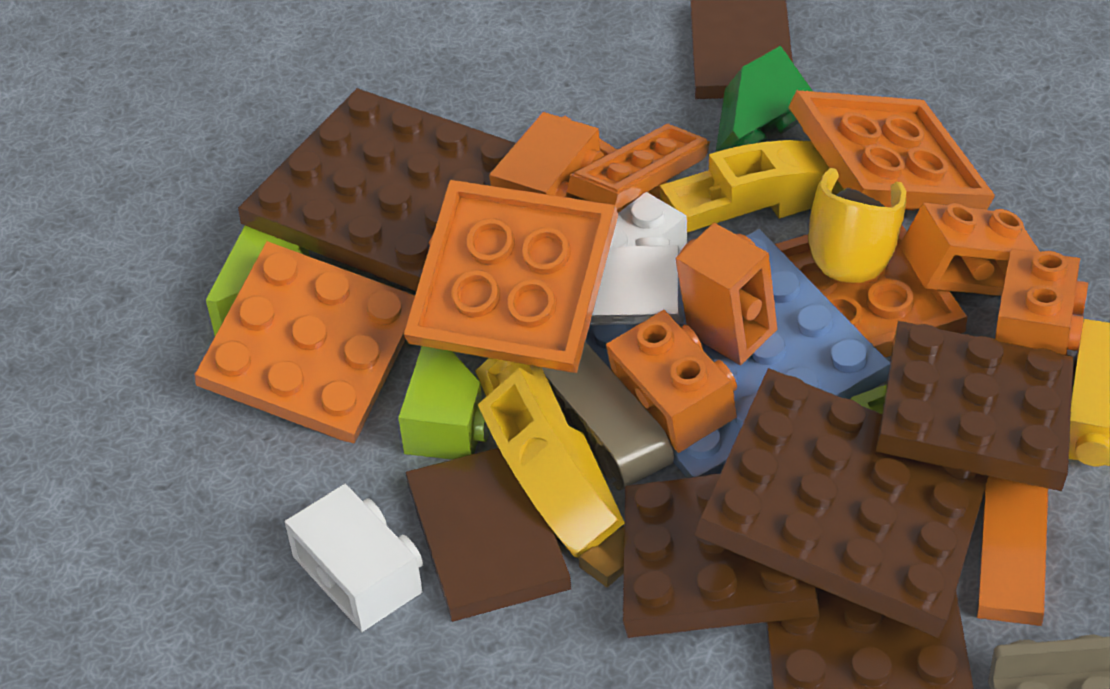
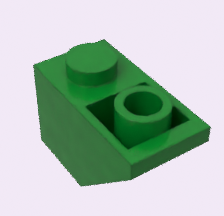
(759, 100)

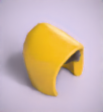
(852, 232)

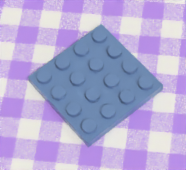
(810, 344)

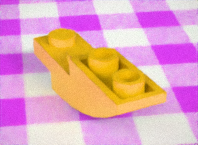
(748, 180)
(547, 454)

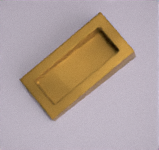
(606, 560)

